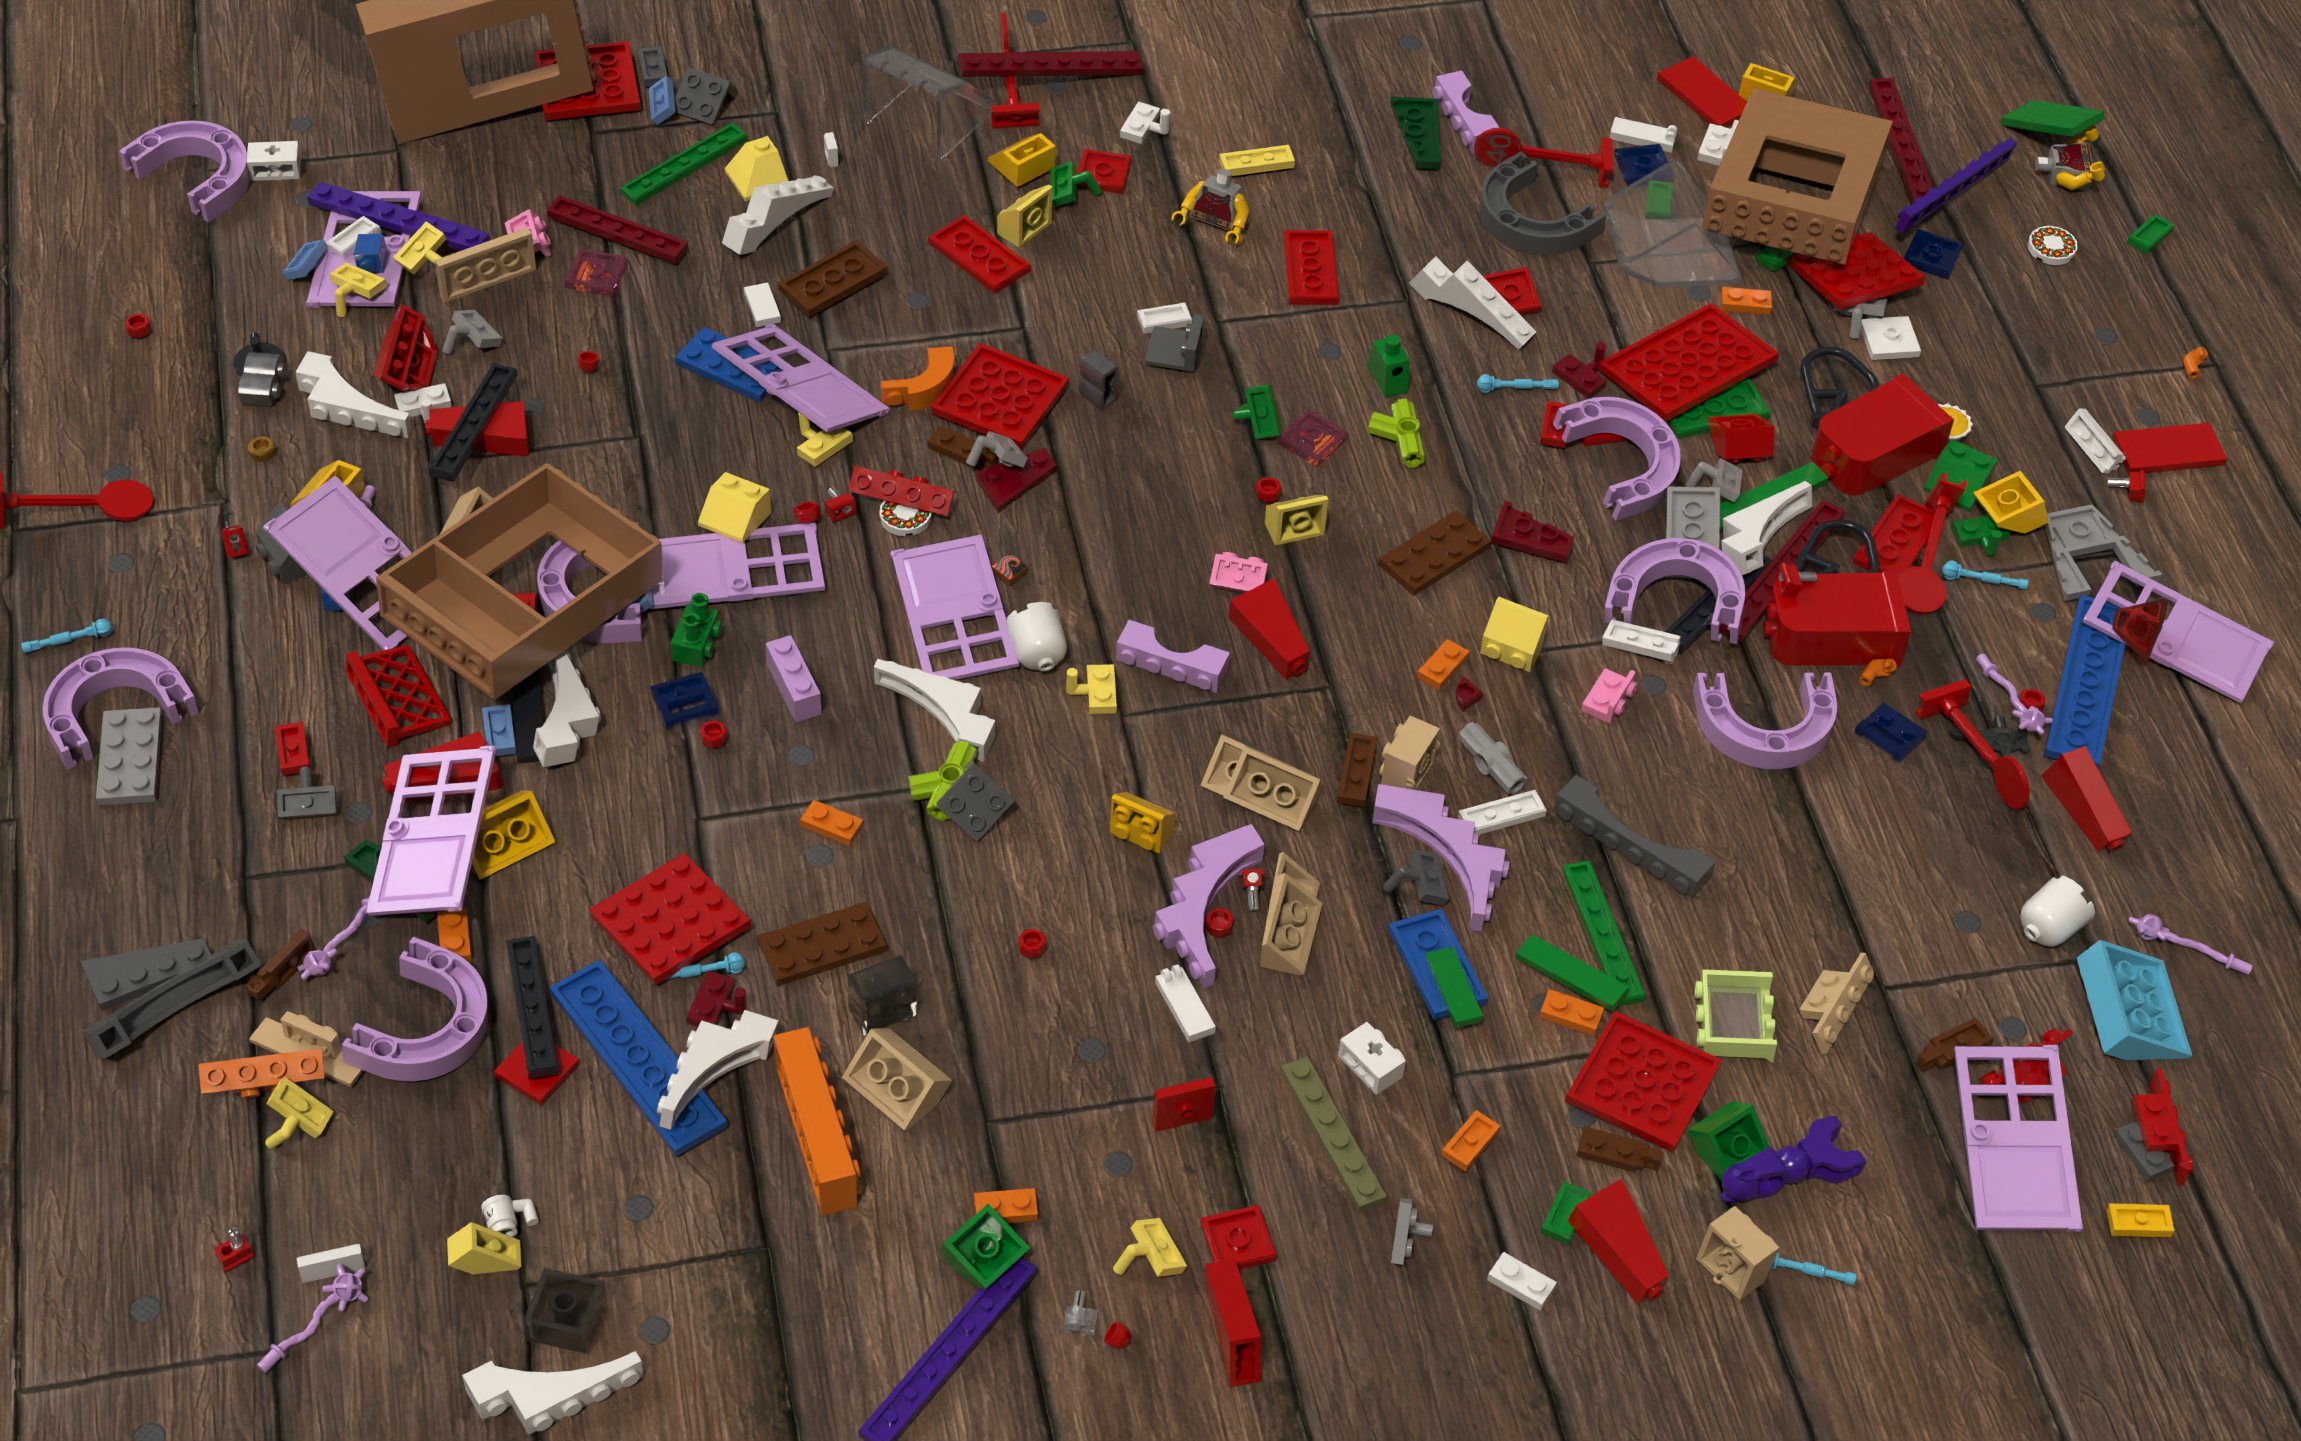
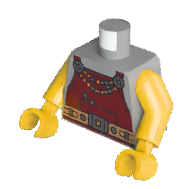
(2071, 163)
(1217, 203)

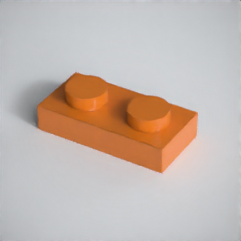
(1746, 300)
(1443, 664)
(831, 823)
(455, 932)
(1571, 1012)
(1470, 1140)
(1010, 1204)

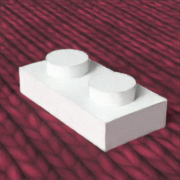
(1522, 1281)

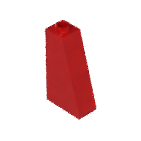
(503, 434)
(1271, 628)
(459, 772)
(2087, 799)
(1621, 1241)
(1234, 1323)

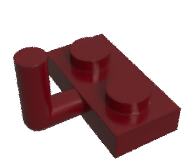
(1582, 376)
(714, 999)

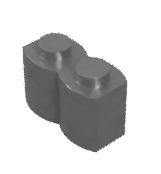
(261, 379)
(1098, 379)

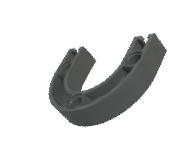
(1525, 233)

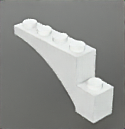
(769, 208)
(1475, 295)
(339, 402)
(1751, 528)
(948, 700)
(570, 718)
(713, 1053)
(546, 1396)

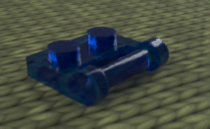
(680, 693)
(1901, 732)

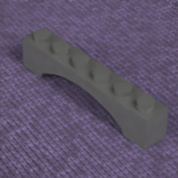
(1681, 868)
(141, 1014)

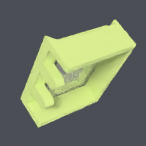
(1735, 1014)

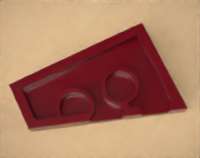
(1008, 483)
(1525, 534)

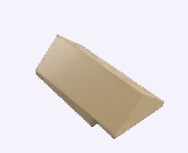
(1261, 783)
(1290, 918)

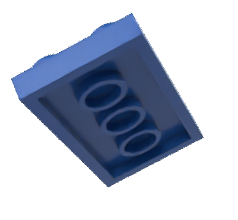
(705, 361)
(1426, 934)

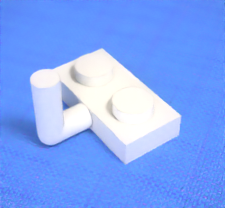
(1143, 121)
(421, 400)

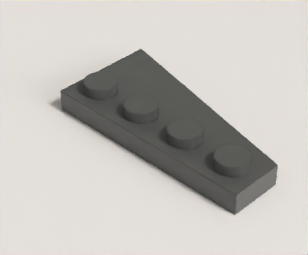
(134, 973)

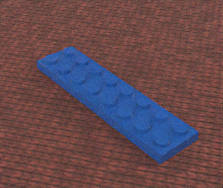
(2086, 686)
(633, 1053)

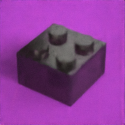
(882, 994)
(565, 1310)

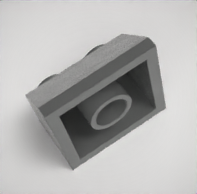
(279, 561)

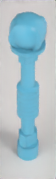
(1487, 383)
(1953, 570)
(99, 628)
(733, 963)
(1814, 1270)

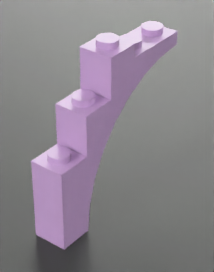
(1453, 839)
(1211, 868)

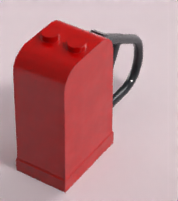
(1875, 434)
(1838, 615)

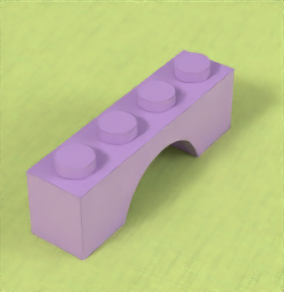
(1453, 94)
(1200, 668)

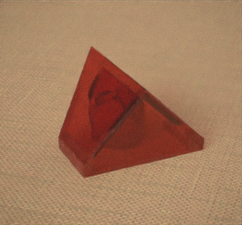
(2141, 625)

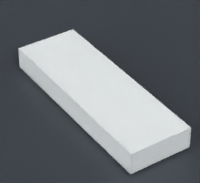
(1504, 812)

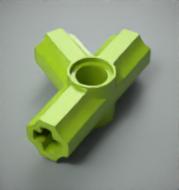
(1403, 429)
(936, 783)

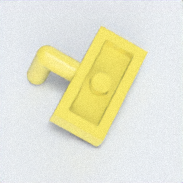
(420, 248)
(357, 280)
(821, 444)
(1099, 688)
(299, 1109)
(1156, 1245)

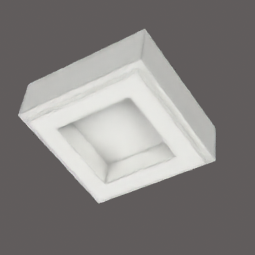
(831, 149)

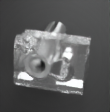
(1080, 1319)

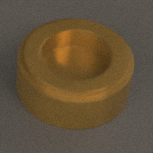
(262, 448)

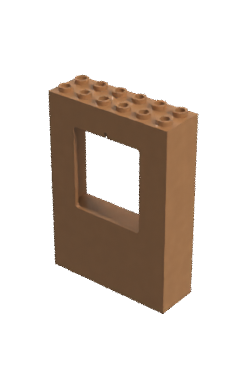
(423, 71)
(1806, 143)
(481, 629)

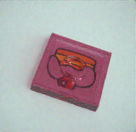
(596, 272)
(1312, 437)

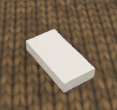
(344, 242)
(762, 304)
(1165, 316)
(324, 1263)

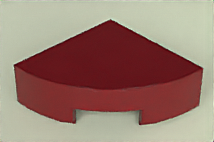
(1467, 694)

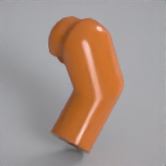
(2193, 360)
(1877, 668)

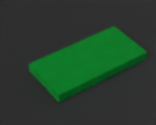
(2052, 118)
(1735, 400)

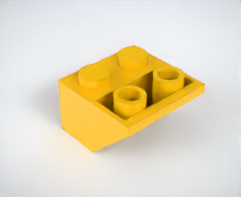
(1766, 80)
(1025, 159)
(347, 473)
(1141, 821)

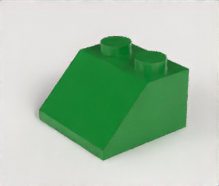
(1963, 464)
(1728, 1136)
(983, 1248)

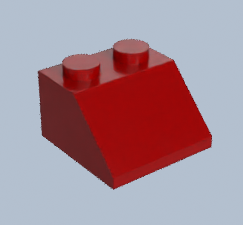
(1742, 437)

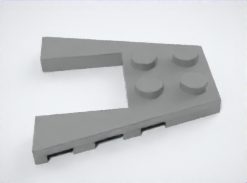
(2085, 532)

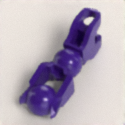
(1811, 1158)

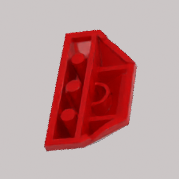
(406, 352)

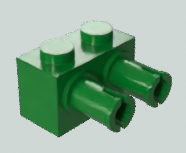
(696, 632)

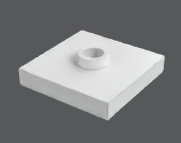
(1890, 338)

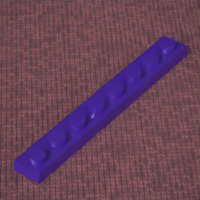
(1954, 186)
(392, 215)
(946, 1354)

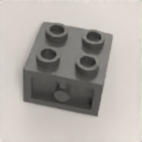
(702, 96)
(1176, 347)
(974, 801)

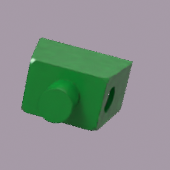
(1389, 358)

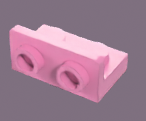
(535, 225)
(1237, 573)
(1609, 695)

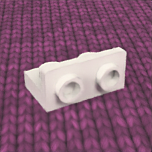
(1715, 143)

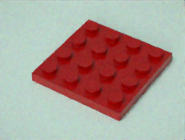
(613, 84)
(1869, 273)
(1000, 394)
(670, 918)
(1643, 1081)

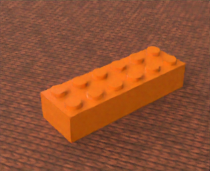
(817, 1121)

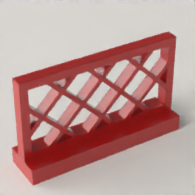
(376, 698)

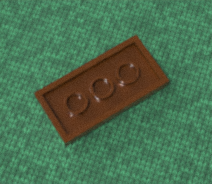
(832, 278)
(1434, 553)
(821, 943)

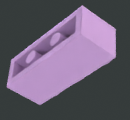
(793, 678)

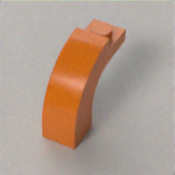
(924, 389)

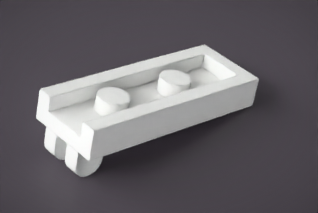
(1643, 134)
(2094, 441)
(1642, 640)
(1184, 1003)

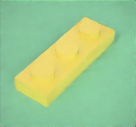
(1257, 160)

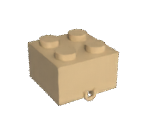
(1410, 754)
(1737, 1253)

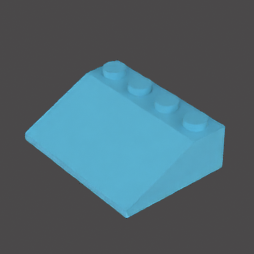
(2132, 1004)

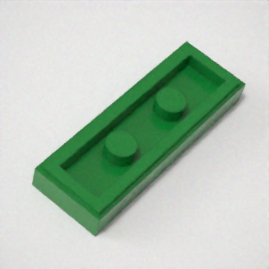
(1453, 987)

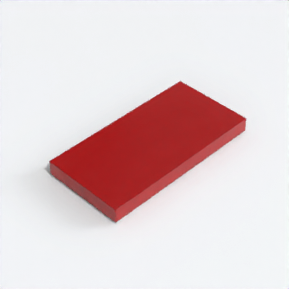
(1703, 92)
(979, 254)
(1310, 267)
(2170, 448)
(1899, 536)

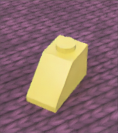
(483, 1250)

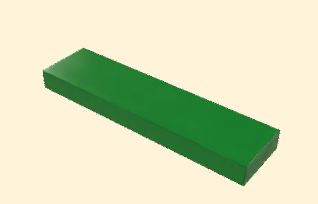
(1572, 972)

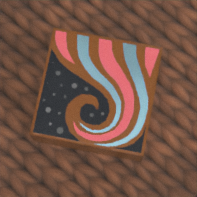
(1009, 569)

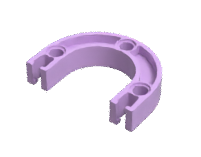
(200, 139)
(1641, 427)
(1684, 558)
(553, 577)
(101, 672)
(1766, 747)
(441, 1051)

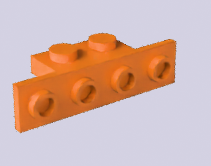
(260, 1073)

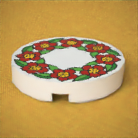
(2052, 245)
(903, 519)

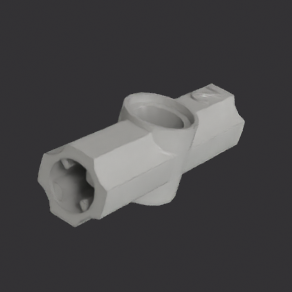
(1492, 758)

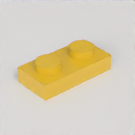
(2140, 1220)

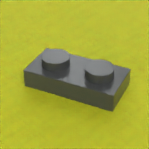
(652, 65)
(2149, 1164)

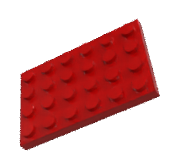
(1688, 361)

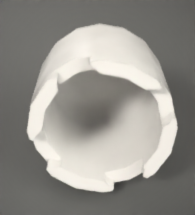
(1037, 636)
(2056, 912)

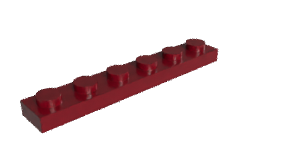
(617, 229)

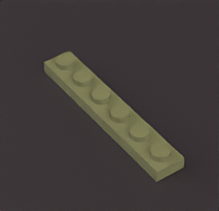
(1333, 1134)

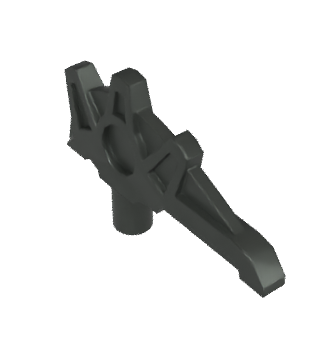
(2000, 739)

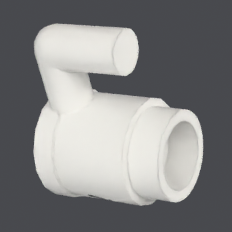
(501, 1210)

